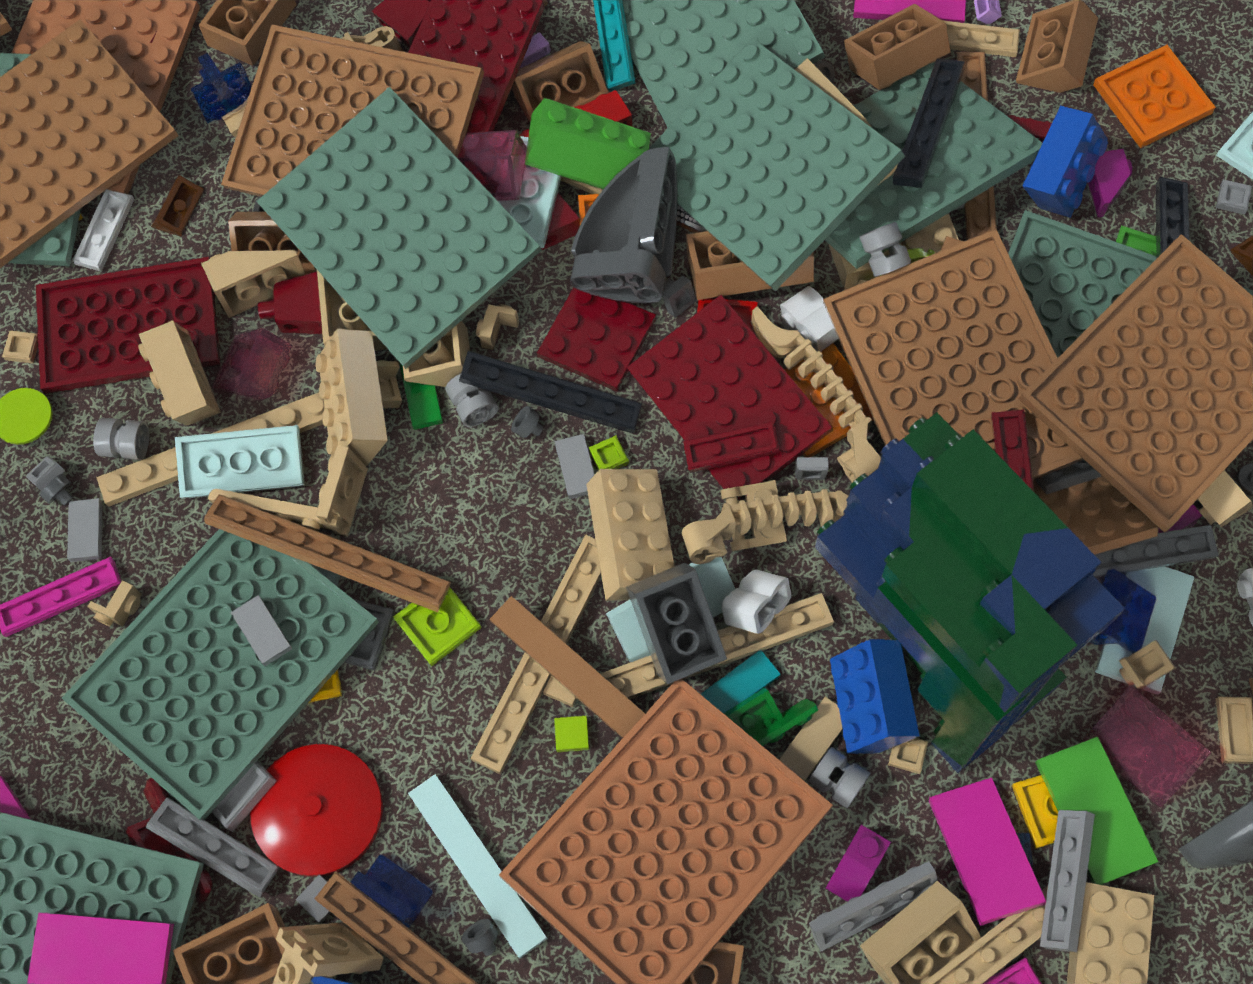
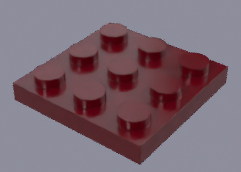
(596, 337)

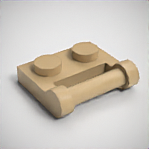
(760, 538)

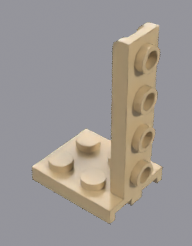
(337, 497)
(323, 952)

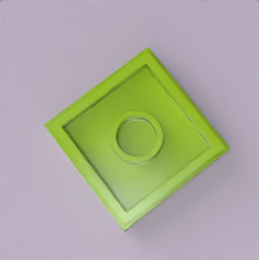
(438, 632)

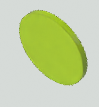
(24, 416)

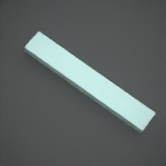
(477, 866)

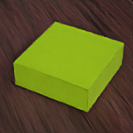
(609, 454)
(571, 733)

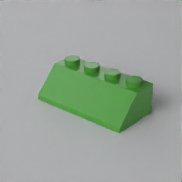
(581, 144)

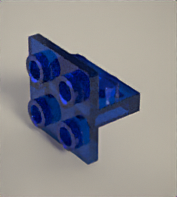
(220, 90)
(1132, 624)
(394, 890)

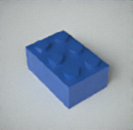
(1066, 161)
(874, 697)

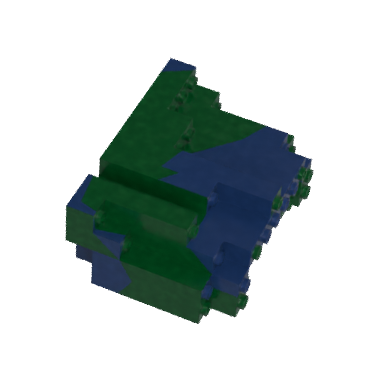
(968, 580)

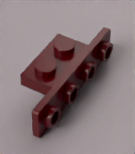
(145, 838)

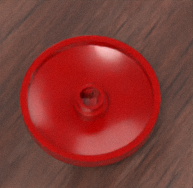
(318, 811)

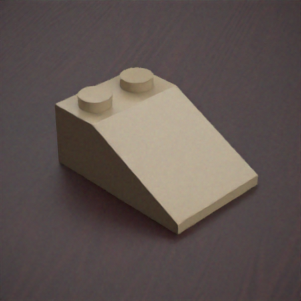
(249, 276)

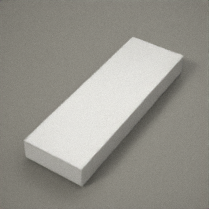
(103, 230)

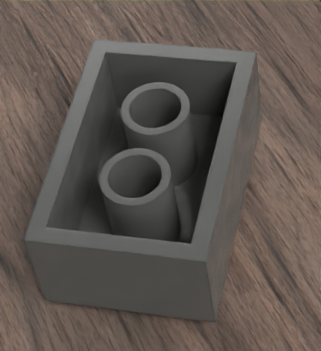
(676, 623)

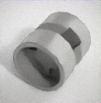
(880, 239)
(472, 403)
(116, 439)
(848, 785)

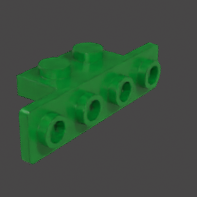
(763, 720)

